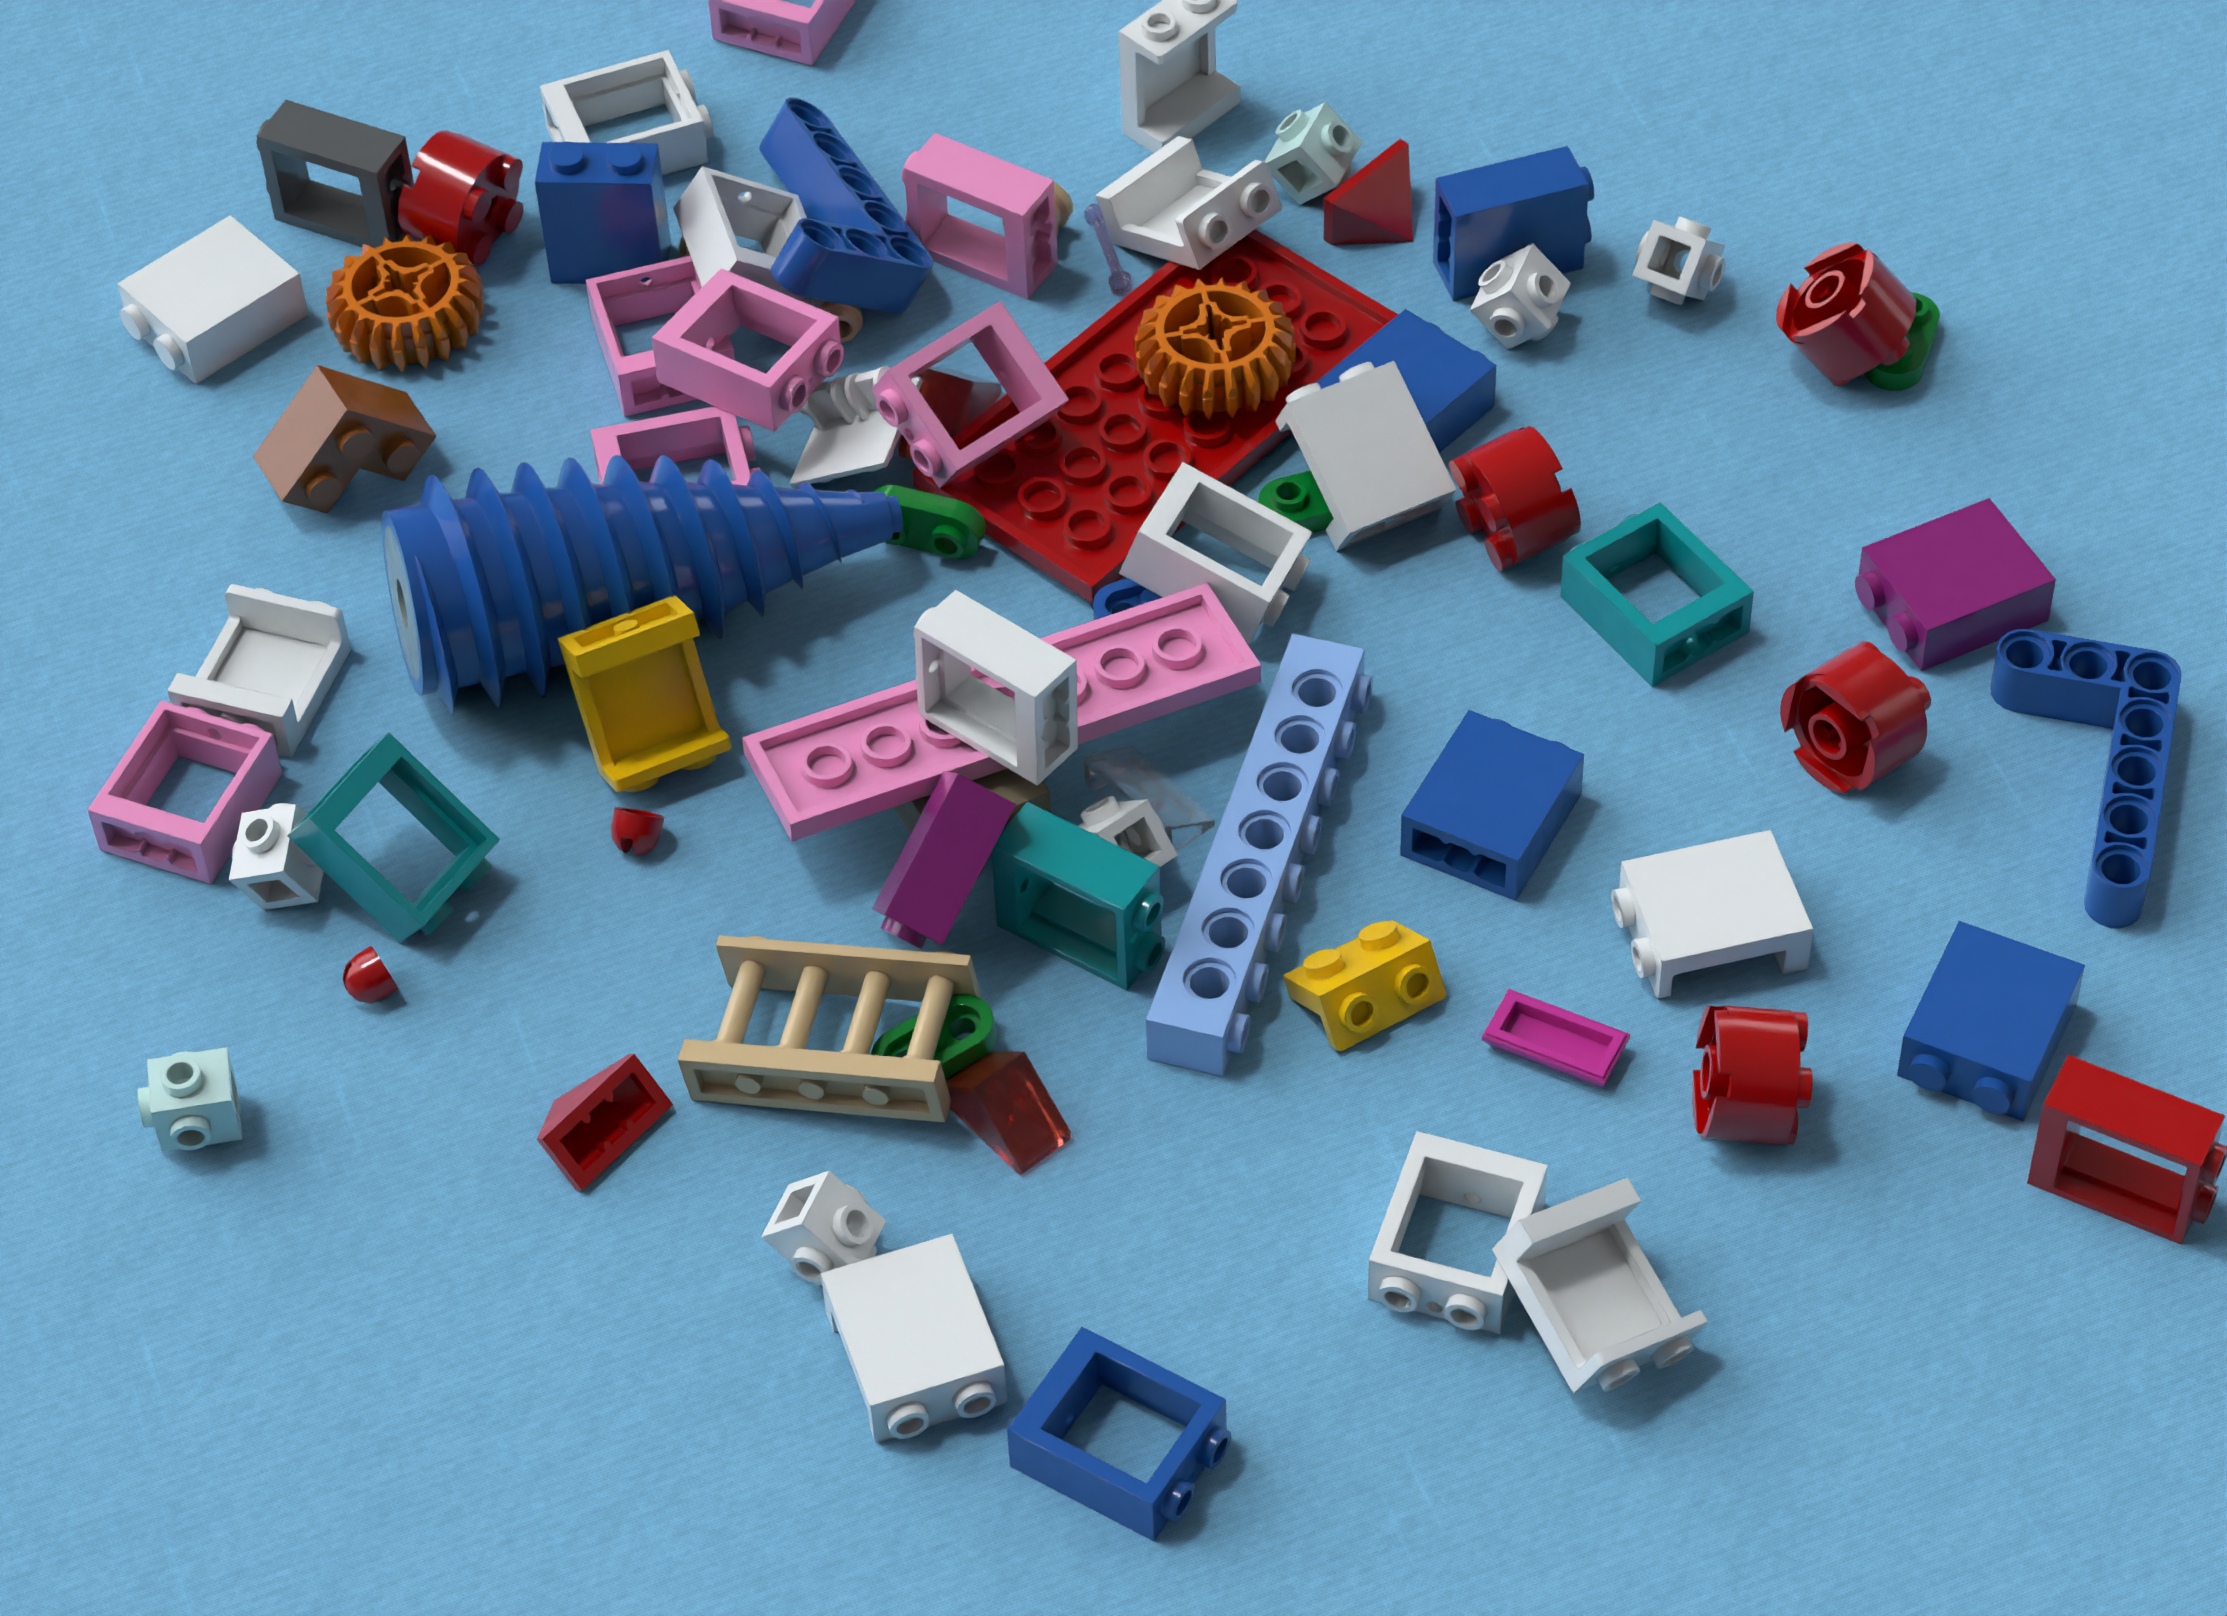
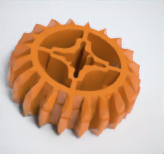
(405, 302)
(1215, 348)

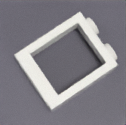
(629, 89)
(714, 213)
(1235, 520)
(1021, 734)
(1470, 1179)

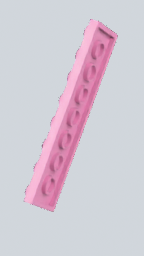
(886, 754)

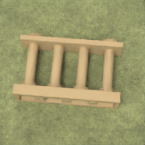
(829, 1080)

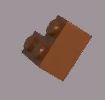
(334, 431)

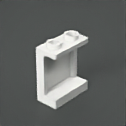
(1172, 73)
(1183, 211)
(1367, 452)
(269, 664)
(1711, 909)
(1594, 1290)
(915, 1338)

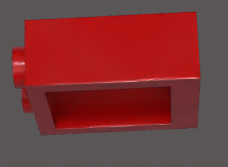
(2118, 1181)

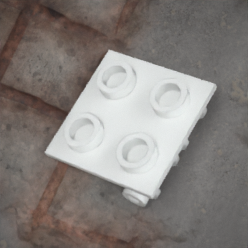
(847, 430)

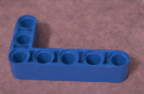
(854, 239)
(2113, 689)

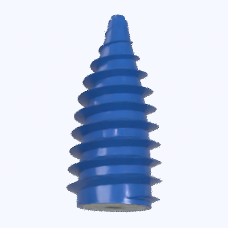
(502, 576)

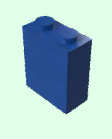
(601, 208)
(1506, 208)
(1443, 376)
(1492, 804)
(1990, 1021)

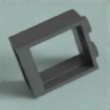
(372, 154)

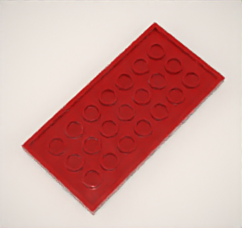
(1094, 471)

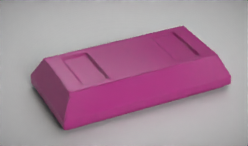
(1555, 1038)

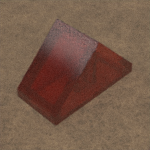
(954, 399)
(1008, 1108)

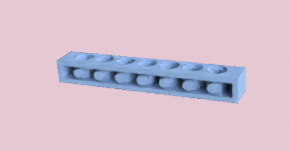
(1258, 857)

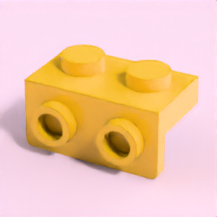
(1368, 982)

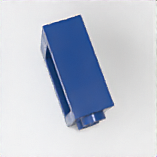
(1063, 1394)

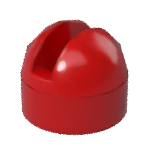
(637, 829)
(368, 978)

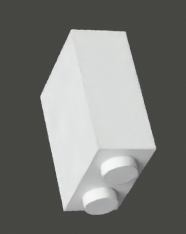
(212, 299)

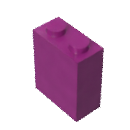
(1954, 584)
(942, 860)

